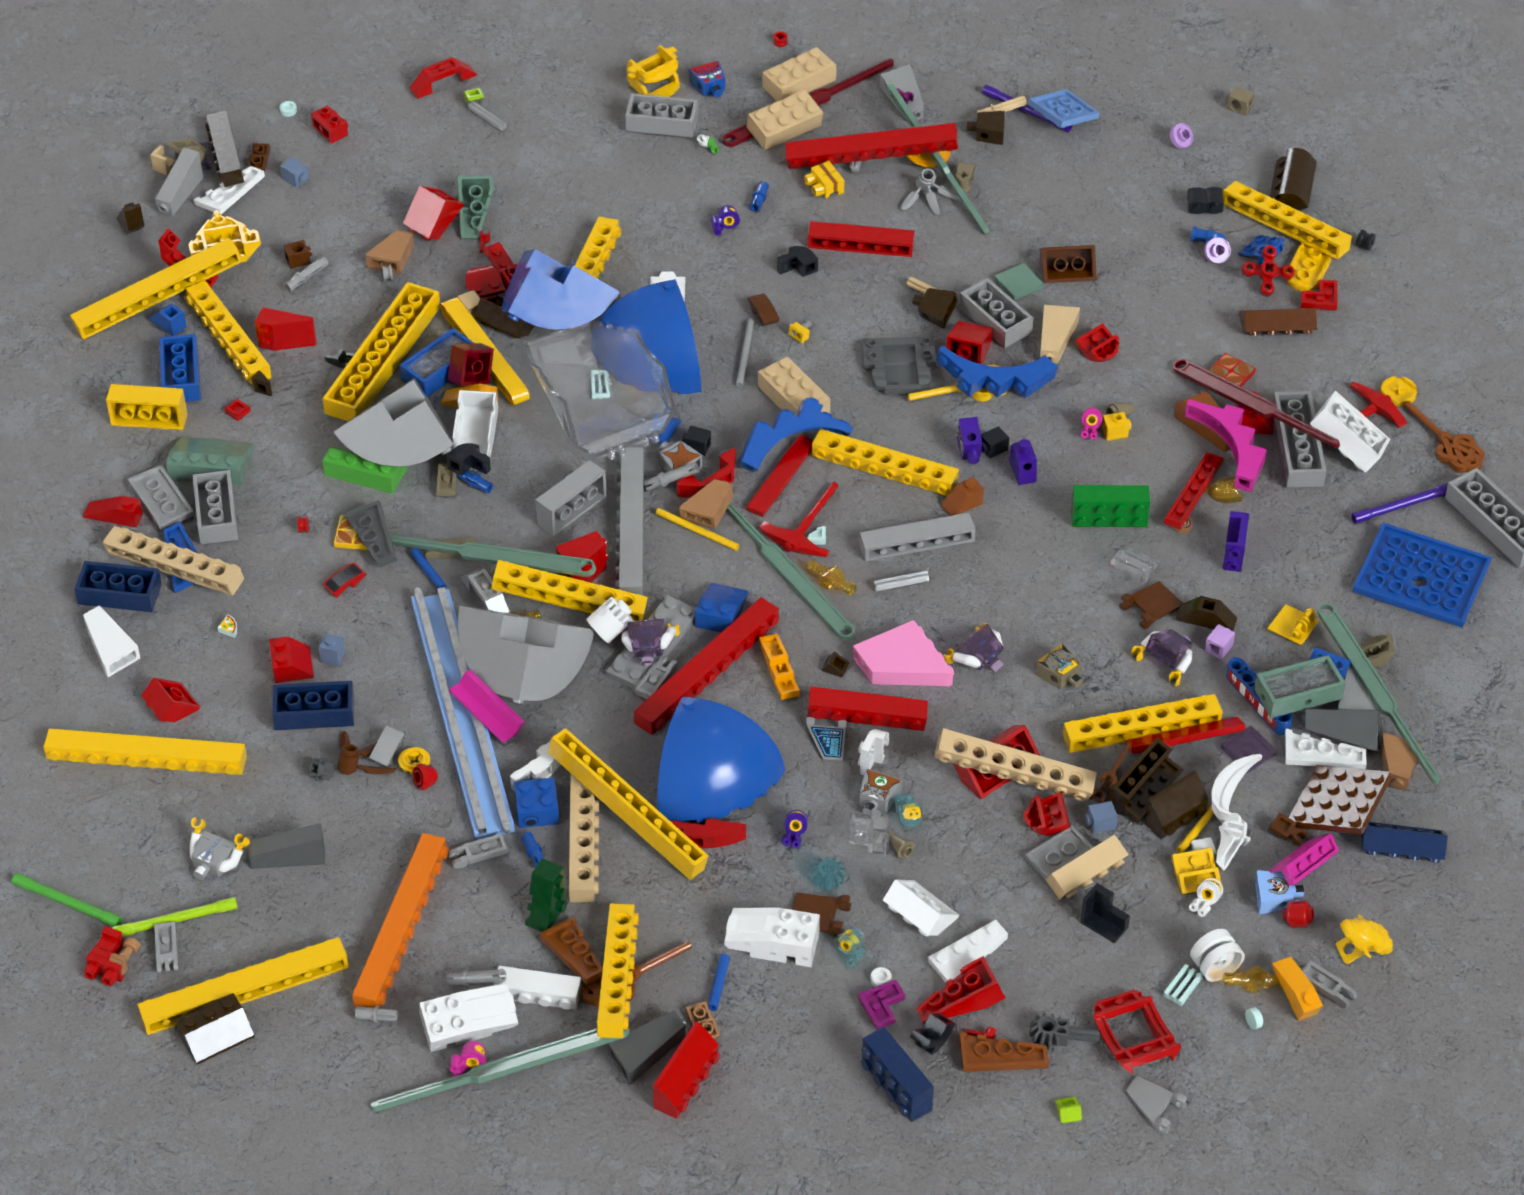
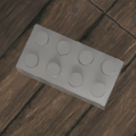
(661, 115)
(995, 309)
(571, 498)
(215, 507)

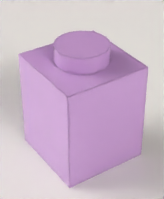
(1219, 641)

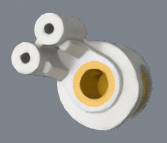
(1208, 894)

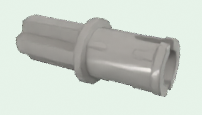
(375, 1014)

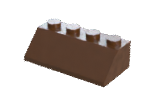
(1279, 320)

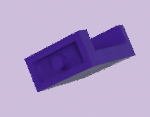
(1235, 541)

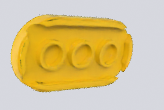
(1309, 268)

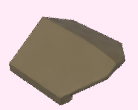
(178, 145)
(1379, 649)

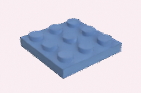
(1063, 108)

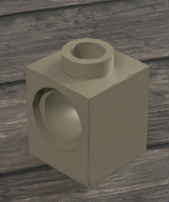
(1240, 101)

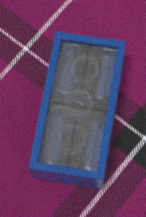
(432, 363)

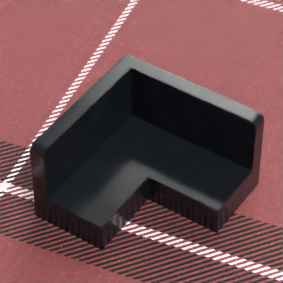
(1101, 915)

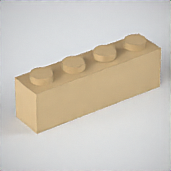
(1087, 867)

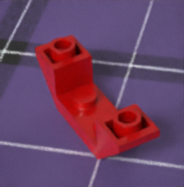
(423, 83)
(171, 255)
(690, 485)

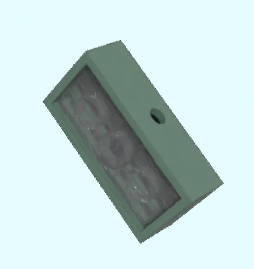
(1299, 686)

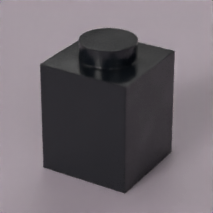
(698, 439)
(994, 442)

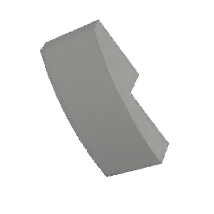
(386, 746)

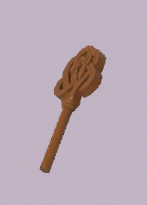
(1458, 451)
(591, 992)

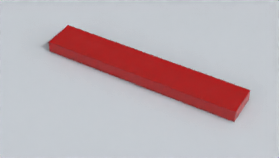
(780, 476)
(1193, 490)
(1188, 734)

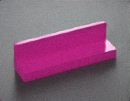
(487, 706)
(1306, 858)

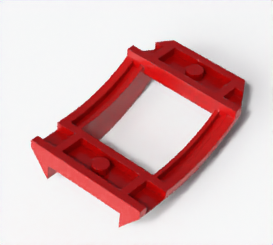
(1143, 1053)

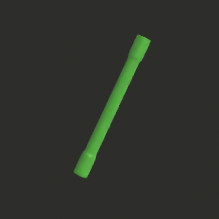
(31, 885)

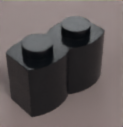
(1205, 200)

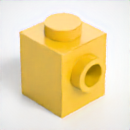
(1116, 426)

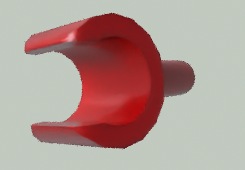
(484, 238)
(989, 1033)

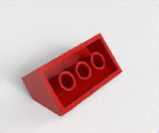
(984, 784)
(685, 1071)

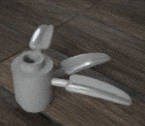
(924, 183)

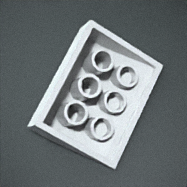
(1357, 435)

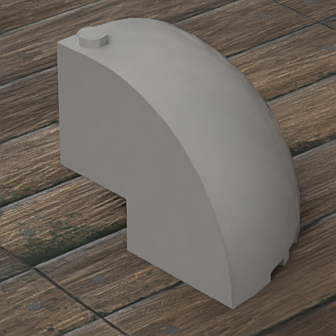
(397, 429)
(522, 653)

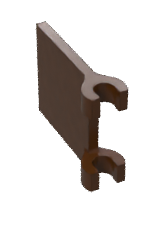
(1153, 601)
(1109, 776)
(826, 907)

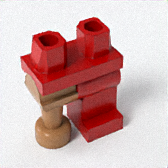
(105, 957)

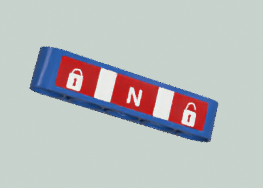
(1243, 680)

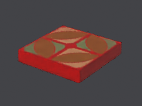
(1233, 369)

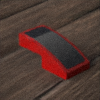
(342, 579)

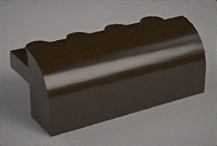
(1294, 178)
(1143, 780)

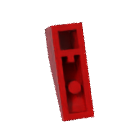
(115, 510)

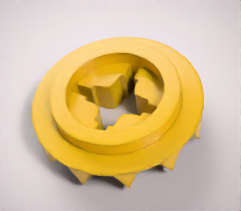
(413, 754)

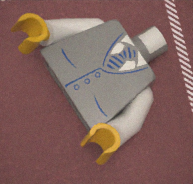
(213, 853)

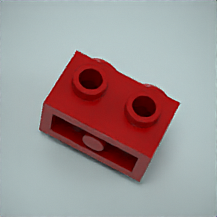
(329, 124)

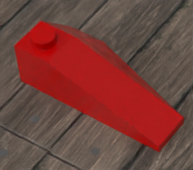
(968, 992)

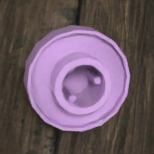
(1181, 136)
(1217, 250)

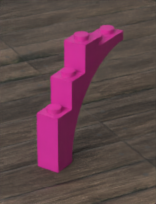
(1239, 438)

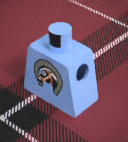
(1273, 891)

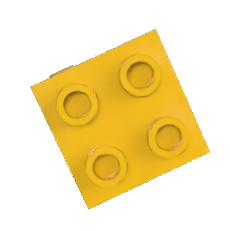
(1294, 624)

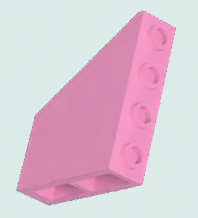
(902, 658)

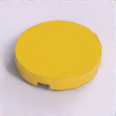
(1399, 390)

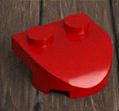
(484, 281)
(1098, 344)
(1047, 815)

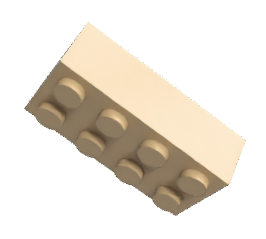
(800, 73)
(784, 119)
(789, 386)

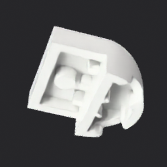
(872, 749)

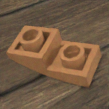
(701, 1014)

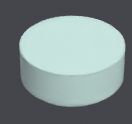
(288, 109)
(1254, 1018)

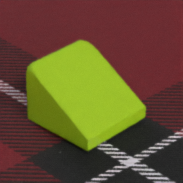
(473, 94)
(1068, 1109)

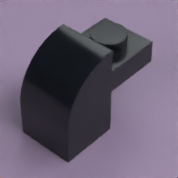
(800, 259)
(467, 456)
(934, 1033)

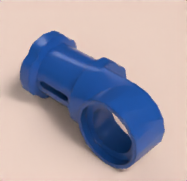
(1204, 235)

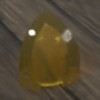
(1224, 491)

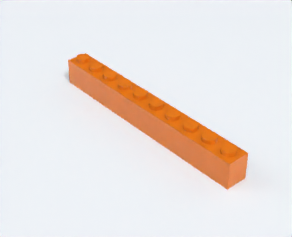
(400, 922)

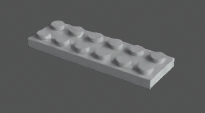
(628, 668)

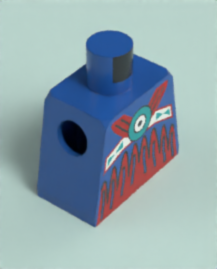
(708, 79)

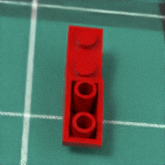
(501, 261)
(714, 832)

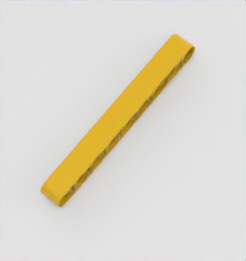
(501, 372)

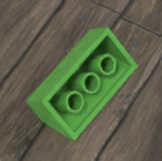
(350, 467)

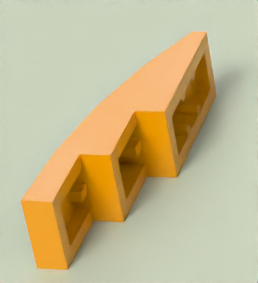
(779, 666)

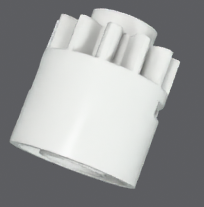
(610, 619)

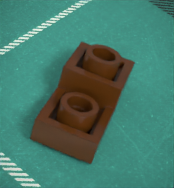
(259, 155)
(764, 309)

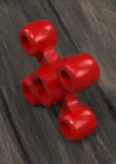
(1268, 264)

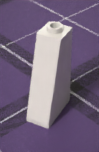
(110, 642)

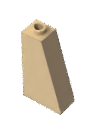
(1057, 330)

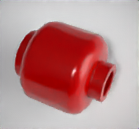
(1298, 914)

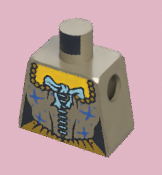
(1059, 668)

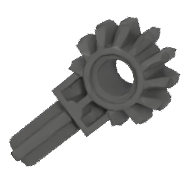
(1058, 1032)

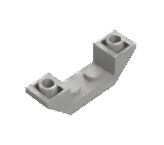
(481, 582)

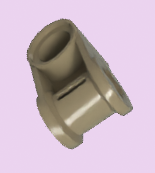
(964, 175)

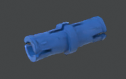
(759, 196)
(476, 481)
(533, 849)

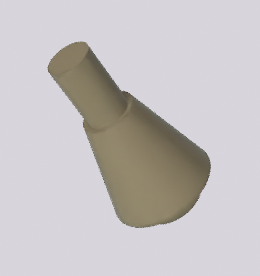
(902, 846)

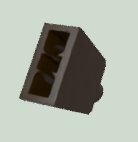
(988, 127)
(936, 305)

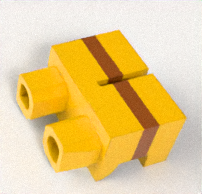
(824, 180)

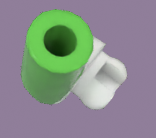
(708, 142)

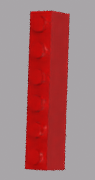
(861, 239)
(867, 708)

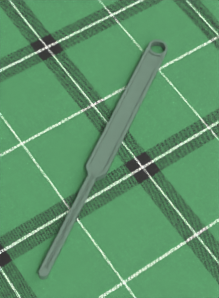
(936, 157)
(492, 554)
(796, 579)
(1372, 682)
(503, 1067)

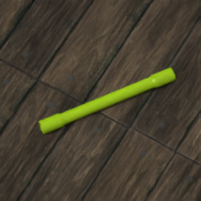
(217, 907)

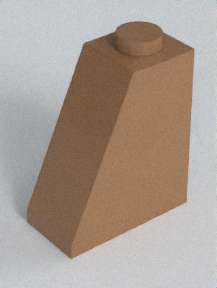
(391, 251)
(708, 504)
(1397, 760)

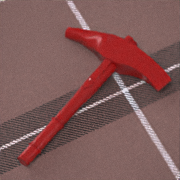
(1378, 404)
(794, 539)

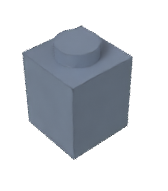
(294, 172)
(332, 649)
(1101, 817)

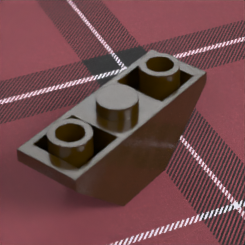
(131, 218)
(1207, 613)

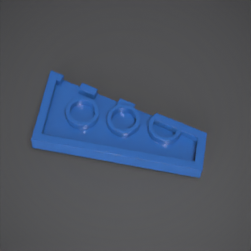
(177, 535)

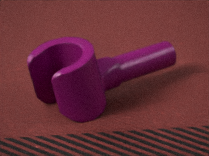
(906, 96)

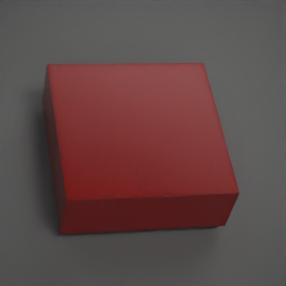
(237, 409)

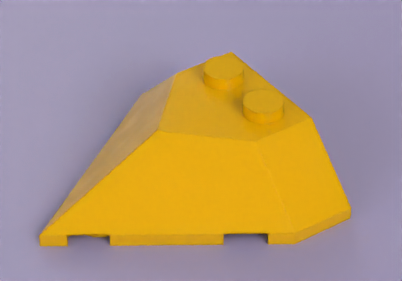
(221, 228)

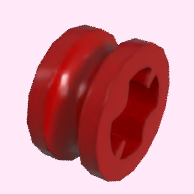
(780, 39)
(303, 524)

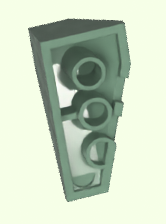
(476, 196)

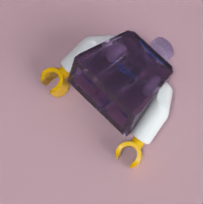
(648, 638)
(1168, 648)
(979, 650)

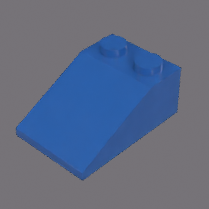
(719, 607)

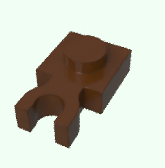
(1285, 828)

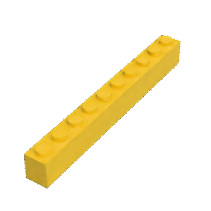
(155, 288)
(145, 751)
(628, 804)
(246, 983)

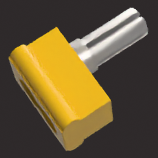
(800, 331)

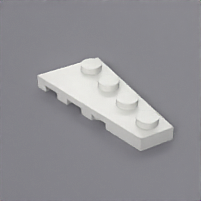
(225, 197)
(1313, 752)
(967, 949)

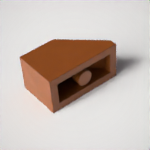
(963, 497)

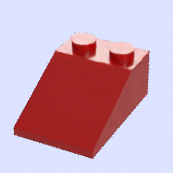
(284, 330)

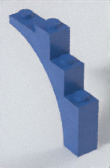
(997, 380)
(808, 418)

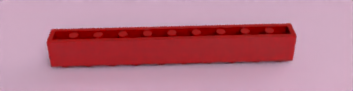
(872, 145)
(707, 665)

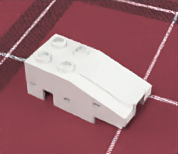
(476, 420)
(774, 931)
(467, 1015)

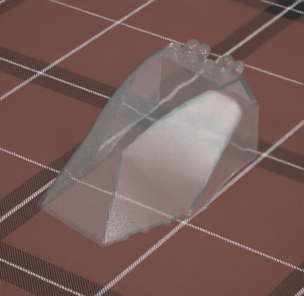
(637, 384)

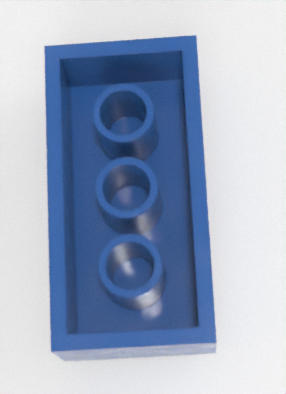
(181, 365)

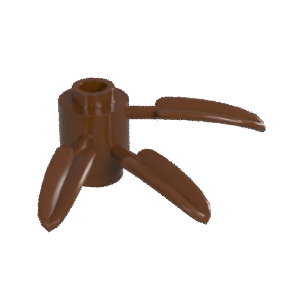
(350, 755)

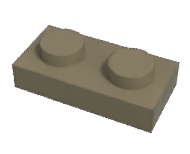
(446, 481)

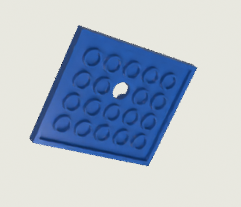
(1403, 556)

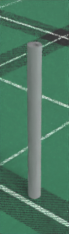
(744, 354)

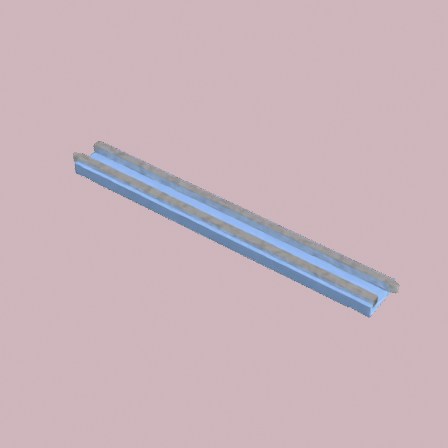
(467, 736)

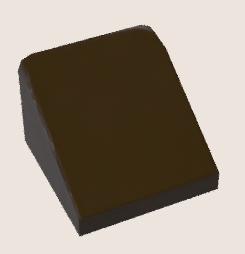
(262, 384)
(835, 665)

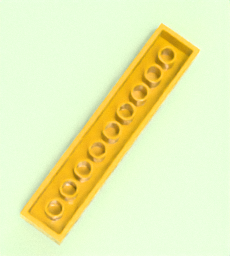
(382, 352)

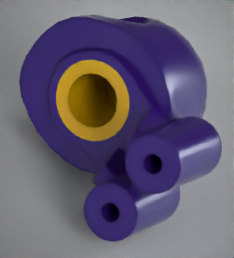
(726, 218)
(795, 825)

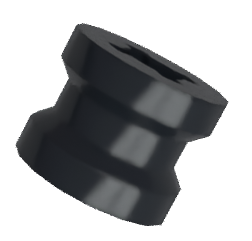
(1365, 239)

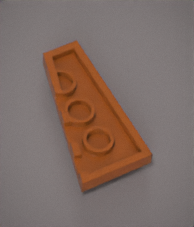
(573, 950)
(994, 1055)

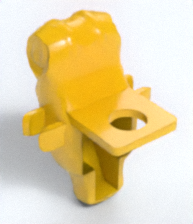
(1366, 938)

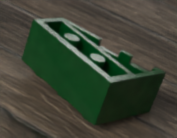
(548, 895)

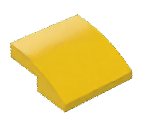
(1193, 868)

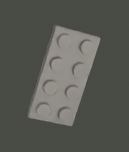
(161, 497)

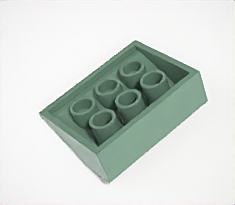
(201, 456)

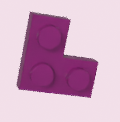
(877, 1003)

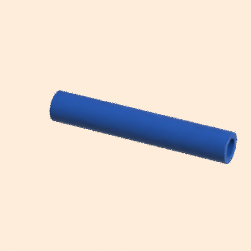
(427, 568)
(718, 982)

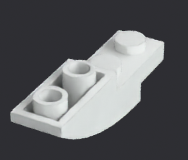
(538, 768)

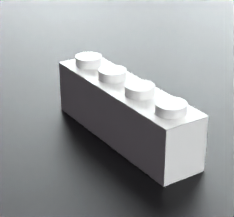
(542, 987)

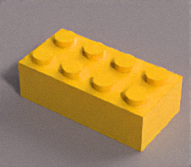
(146, 407)

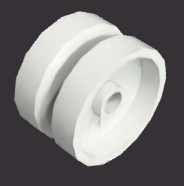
(1217, 954)

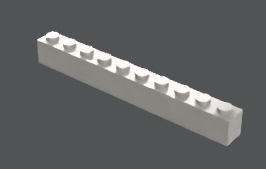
(631, 521)

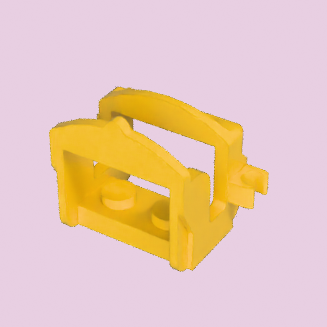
(655, 69)

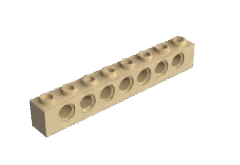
(173, 560)
(1023, 760)
(582, 843)

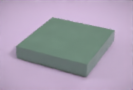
(1019, 281)

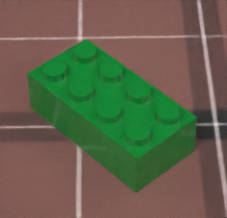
(1110, 506)

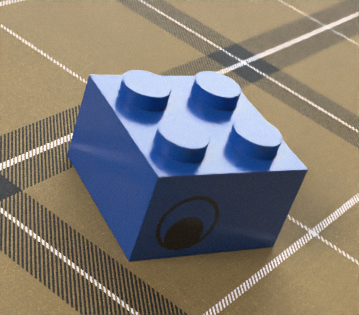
(536, 802)

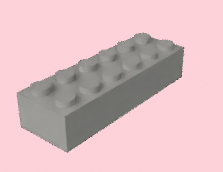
(1299, 452)
(1490, 512)

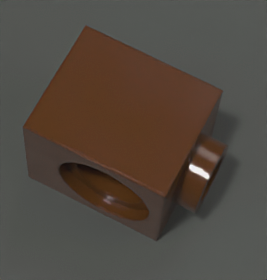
(297, 254)

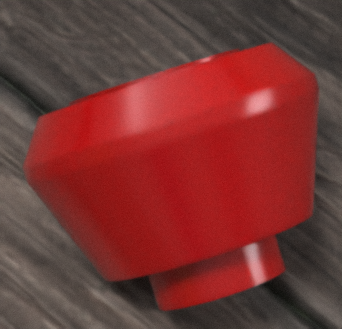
(424, 776)

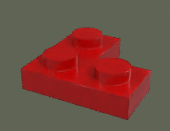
(1324, 299)

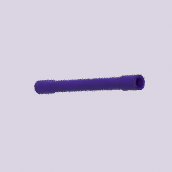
(996, 94)
(1367, 514)

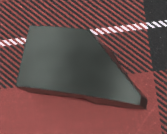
(340, 359)

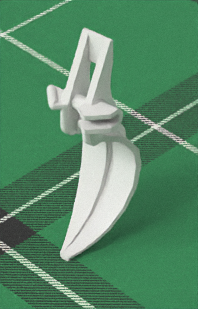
(1233, 828)

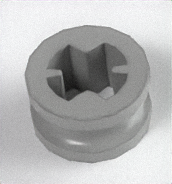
(387, 273)

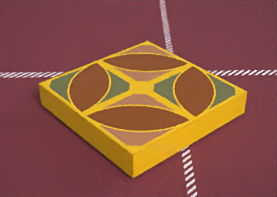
(347, 537)

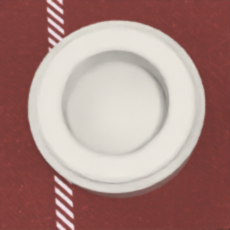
(880, 976)

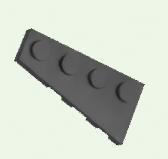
(373, 531)

